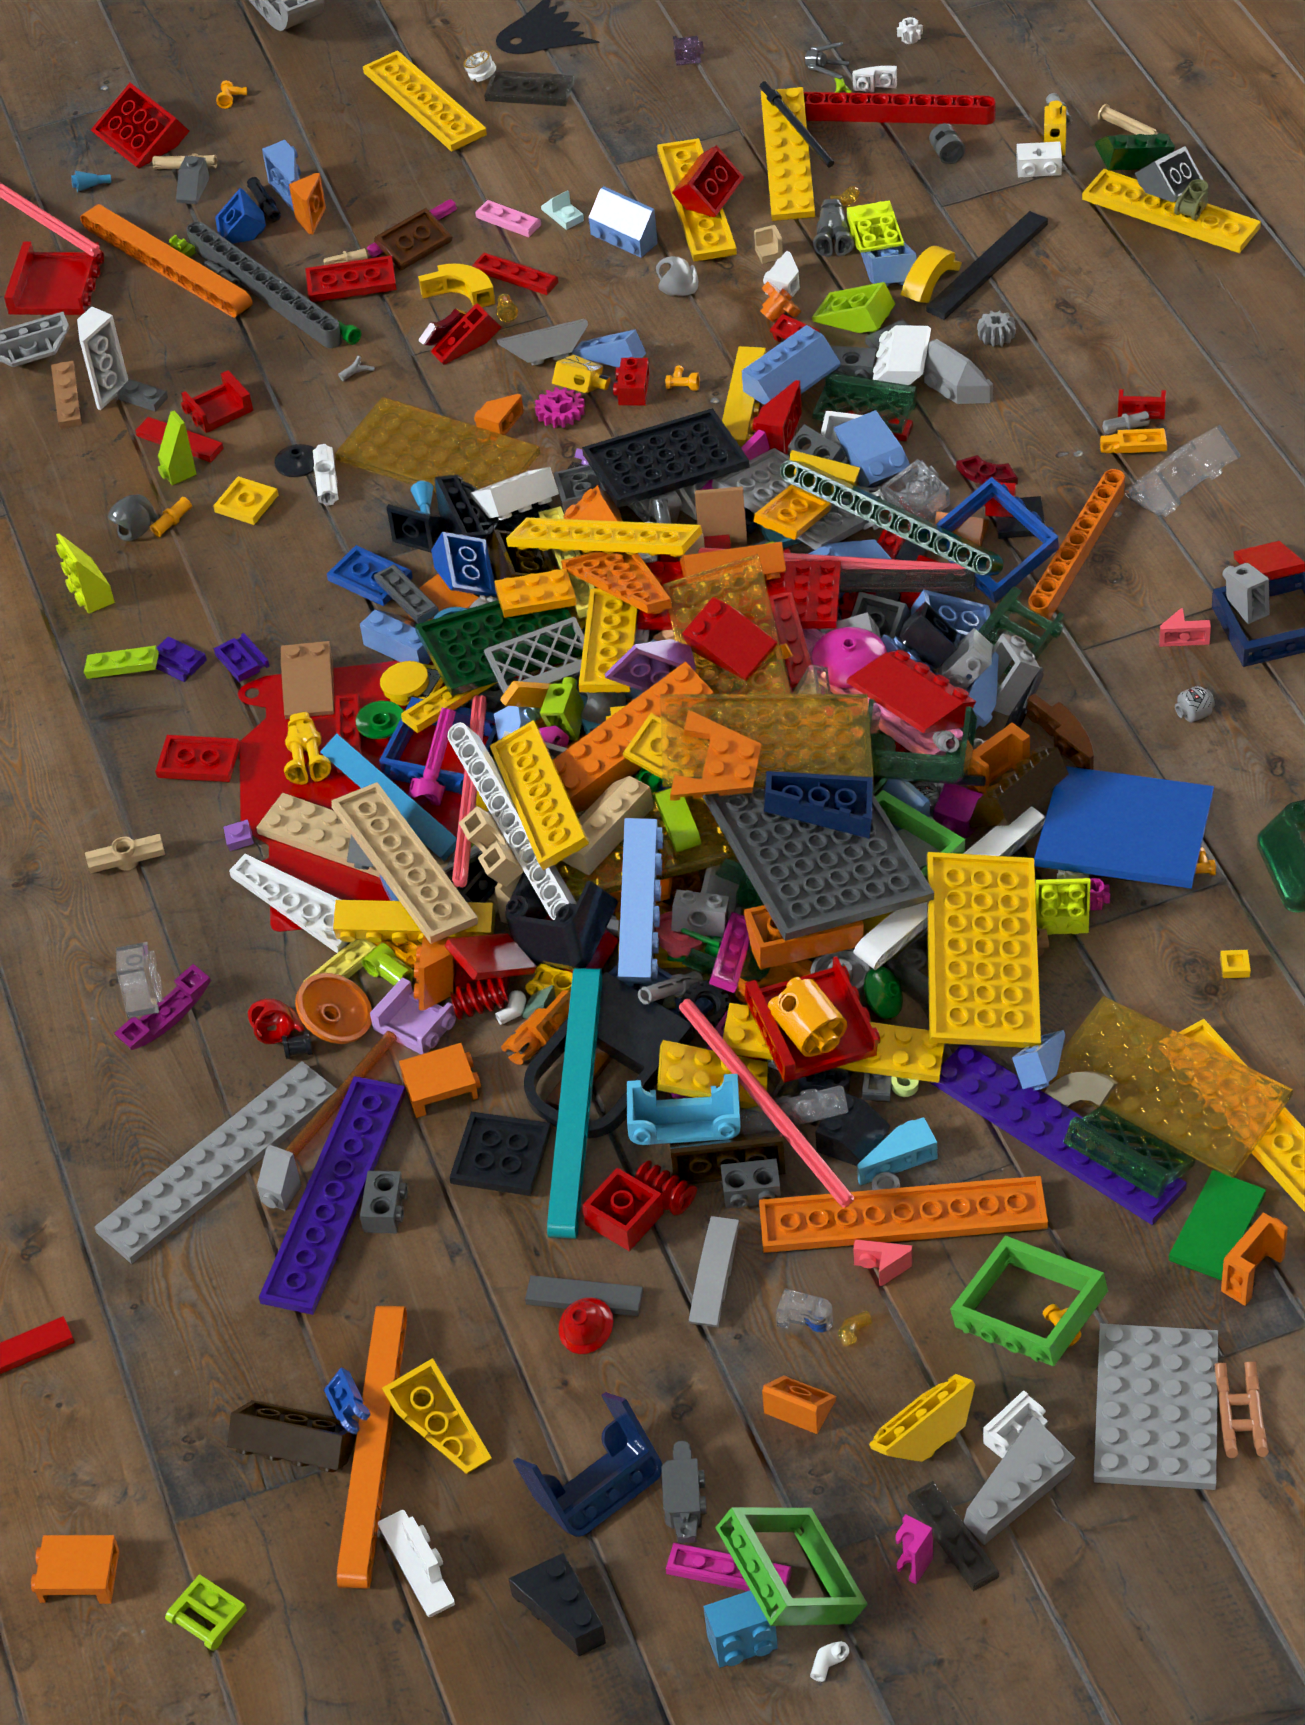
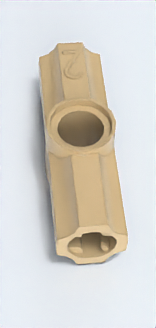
(125, 853)

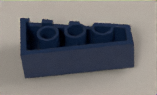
(822, 800)

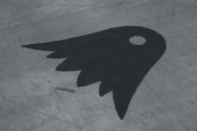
(540, 31)

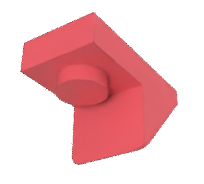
(1179, 632)
(888, 1257)

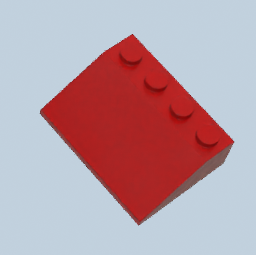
(139, 127)
(913, 692)

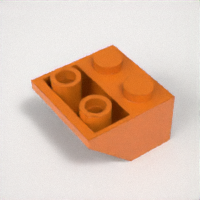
(433, 973)

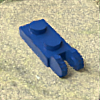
(346, 1400)

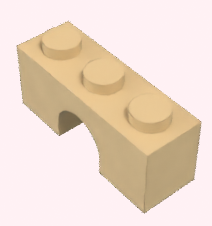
(497, 855)

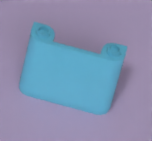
(683, 1119)

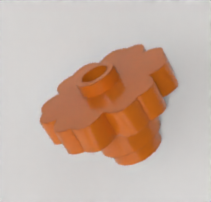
(778, 303)

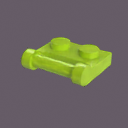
(210, 1603)

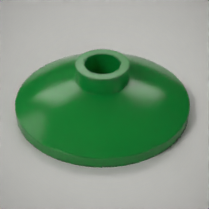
(378, 719)
(883, 992)

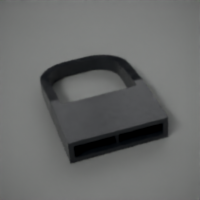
(626, 1032)

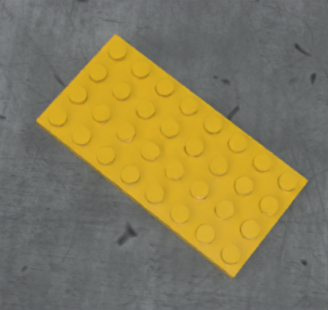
(983, 951)

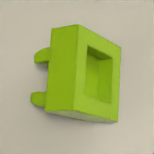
(182, 246)

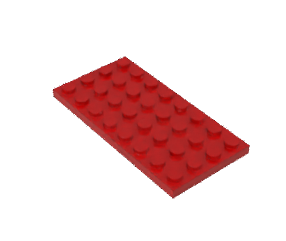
(813, 586)

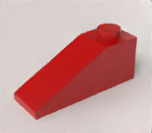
(468, 334)

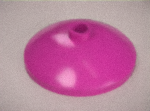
(846, 652)

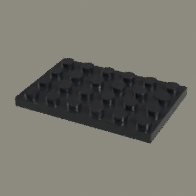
(665, 457)

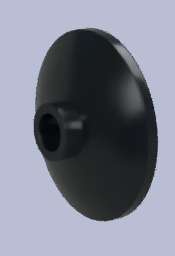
(295, 460)

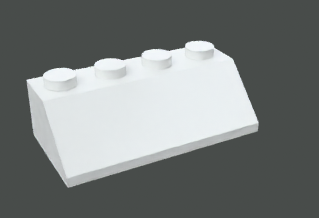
(102, 355)

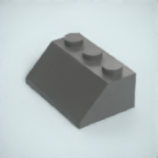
(1169, 175)

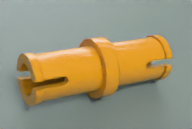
(170, 516)

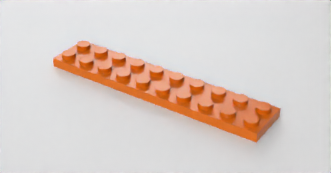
(904, 1214)

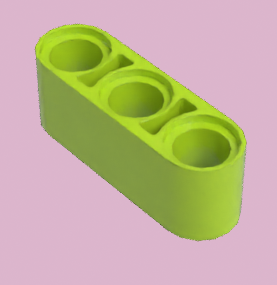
(677, 821)

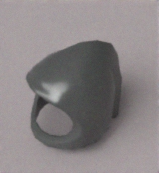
(134, 514)
(599, 705)

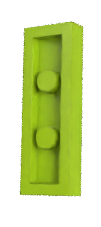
(121, 662)

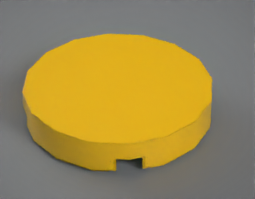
(404, 680)

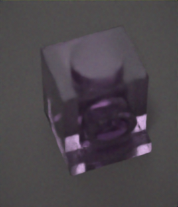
(687, 50)

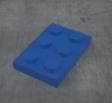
(357, 574)

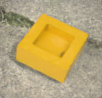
(1235, 963)

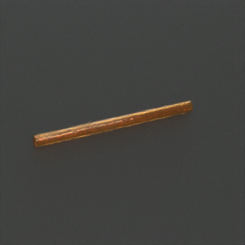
(338, 1096)

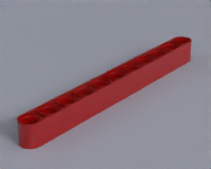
(899, 108)

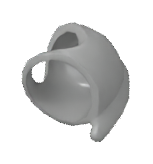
(680, 279)

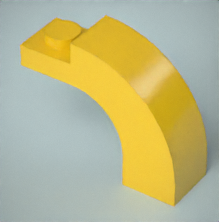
(926, 272)
(458, 279)

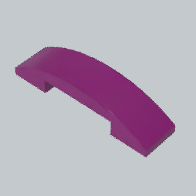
(175, 1006)

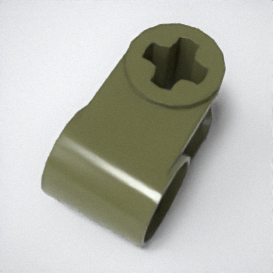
(1193, 199)

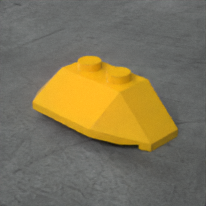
(927, 1421)

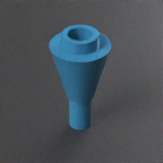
(85, 180)
(422, 493)

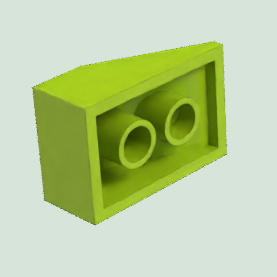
(856, 308)

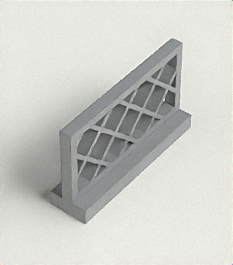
(553, 675)

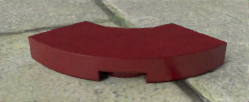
(437, 330)
(980, 471)

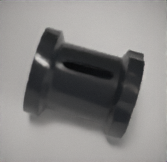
(297, 1045)

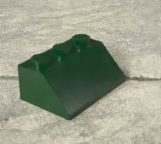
(1133, 151)

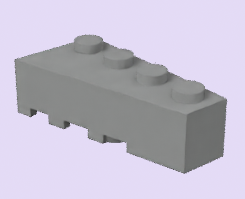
(1021, 1478)

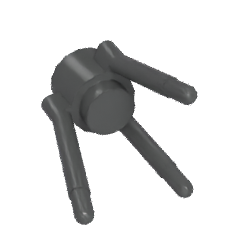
(816, 59)

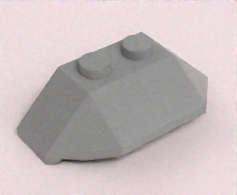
(32, 339)
(545, 342)
(955, 375)

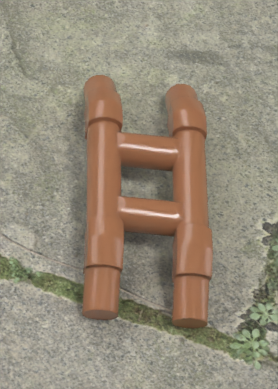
(1250, 1398)

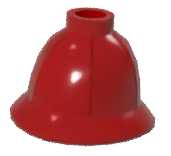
(585, 1325)

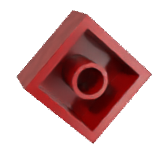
(623, 1209)

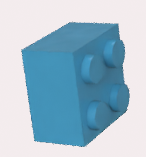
(738, 1629)

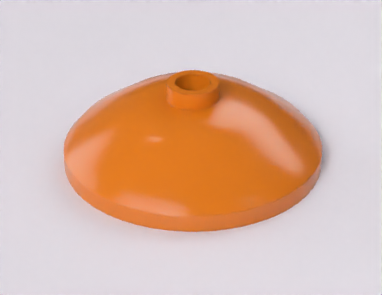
(333, 1008)

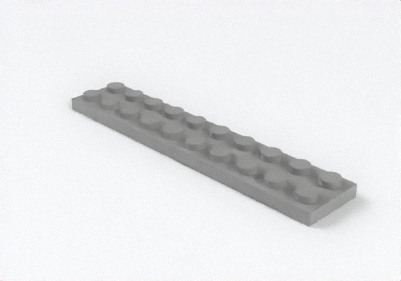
(215, 1163)

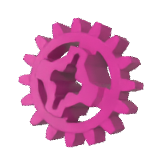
(559, 407)

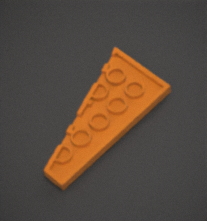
(622, 577)

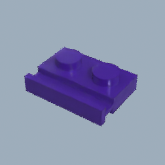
(241, 657)
(178, 659)

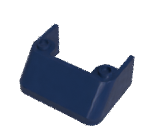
(607, 1483)

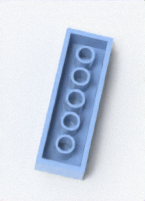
(638, 902)

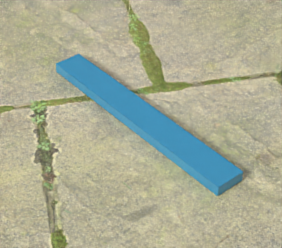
(364, 774)

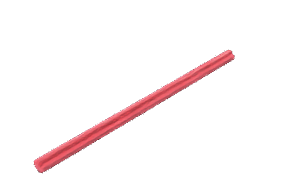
(49, 221)
(861, 563)
(468, 799)
(767, 1104)

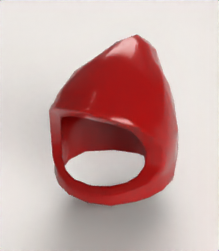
(273, 1012)

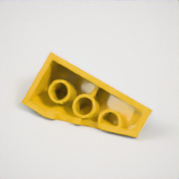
(434, 1412)

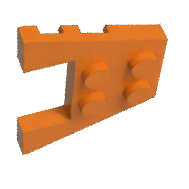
(728, 765)

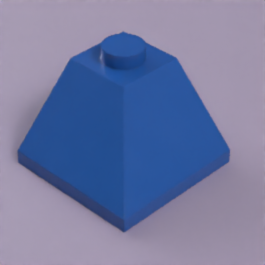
(240, 219)

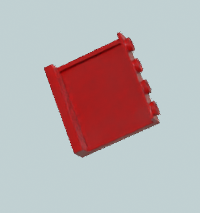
(52, 282)
(856, 1044)

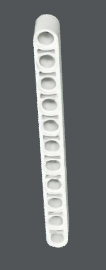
(494, 792)
(907, 923)

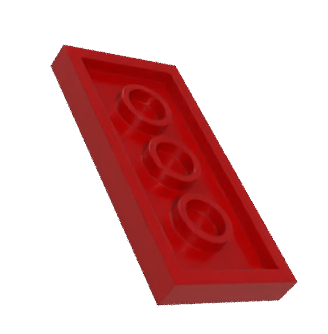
(350, 278)

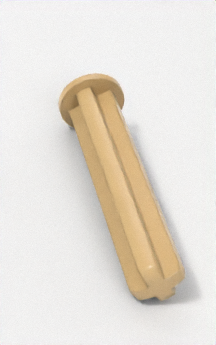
(1124, 121)

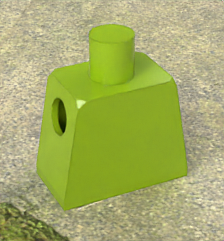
(563, 707)

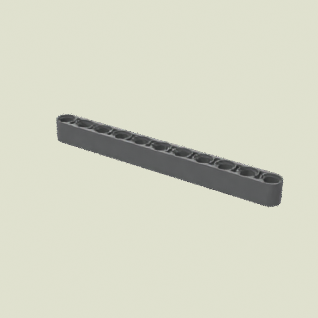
(266, 285)

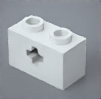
(1039, 159)

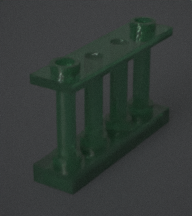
(1000, 620)

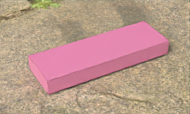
(508, 218)

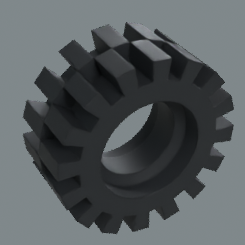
(711, 993)

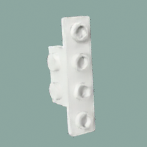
(417, 1561)

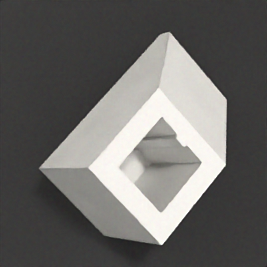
(784, 274)

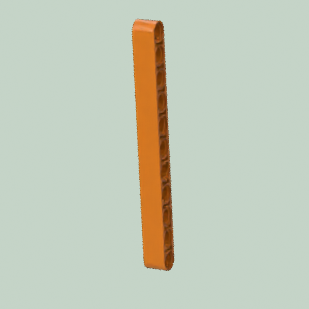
(166, 260)
(371, 1450)

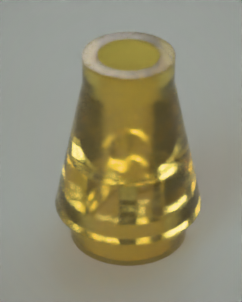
(506, 309)

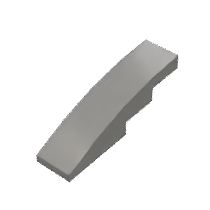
(714, 1271)

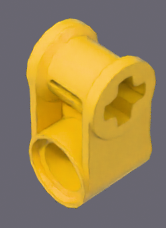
(558, 978)

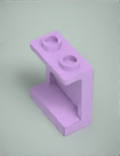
(413, 1027)

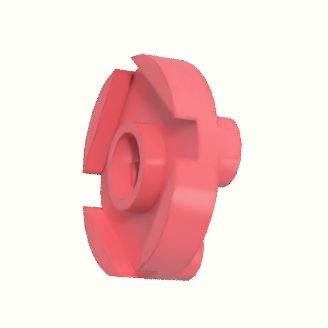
(673, 941)

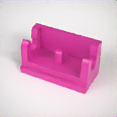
(916, 1547)

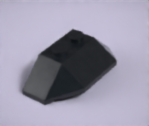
(460, 510)

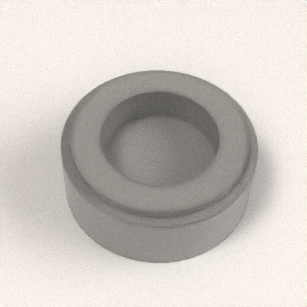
(885, 1181)

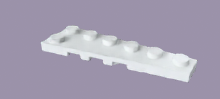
(293, 898)

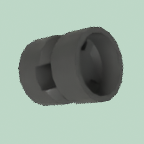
(947, 143)

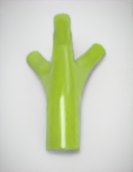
(840, 86)

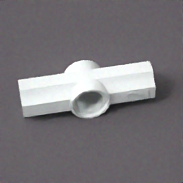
(325, 474)

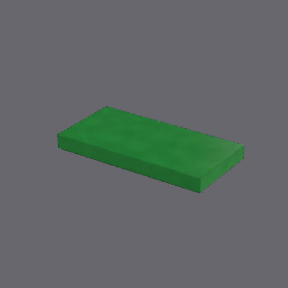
(1216, 1223)

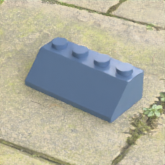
(800, 357)

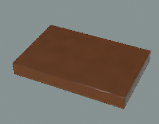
(413, 239)

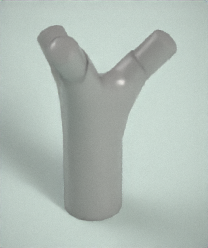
(354, 368)

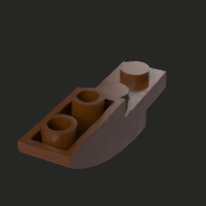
(1064, 726)

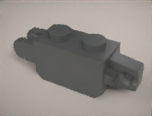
(682, 1493)

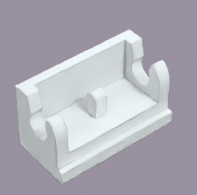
(1009, 1423)

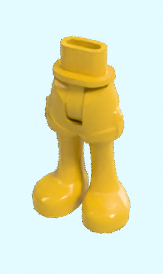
(304, 737)

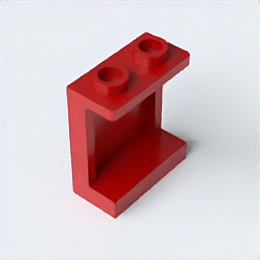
(218, 404)

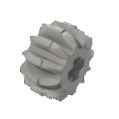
(996, 328)

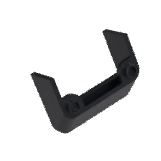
(567, 940)

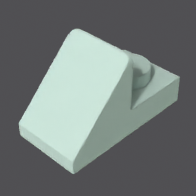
(563, 211)

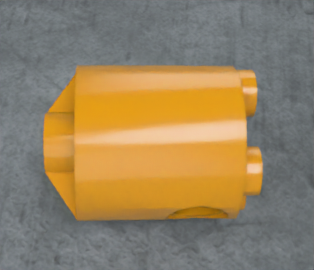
(808, 1017)

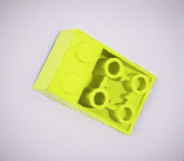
(874, 226)
(83, 577)
(1063, 905)

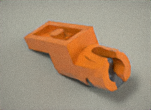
(537, 1029)

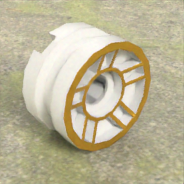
(480, 66)

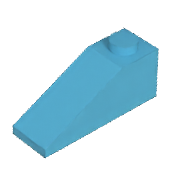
(900, 1150)

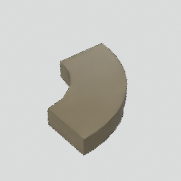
(1082, 1086)

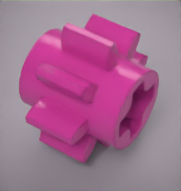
(1098, 894)

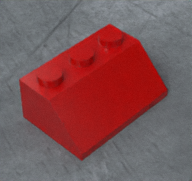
(708, 183)

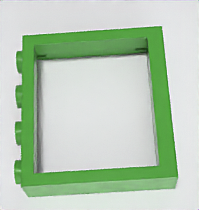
(920, 826)
(1043, 1263)
(763, 1579)

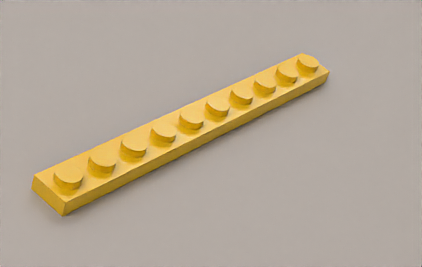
(428, 710)

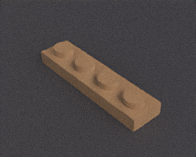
(66, 394)

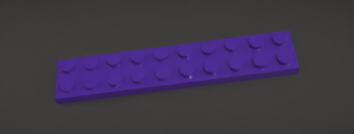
(1041, 1125)
(332, 1196)

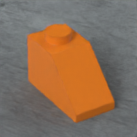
(500, 414)

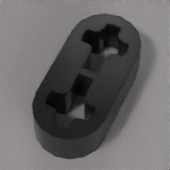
(826, 1080)

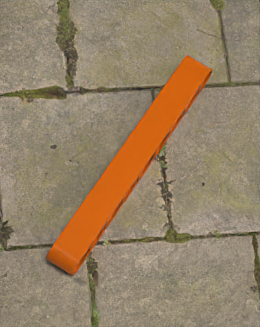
(1077, 544)

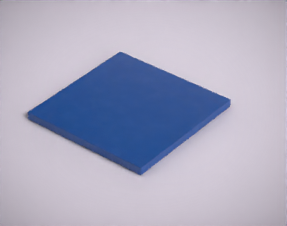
(1125, 827)

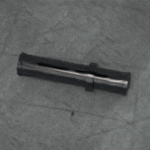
(265, 202)

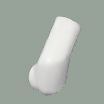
(515, 1007)
(827, 1657)

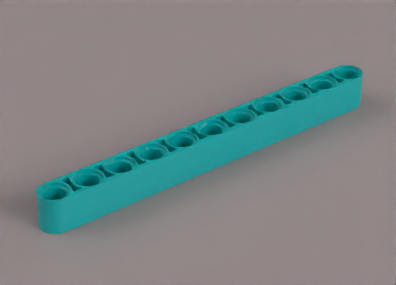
(574, 1104)

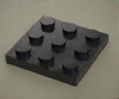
(500, 1153)

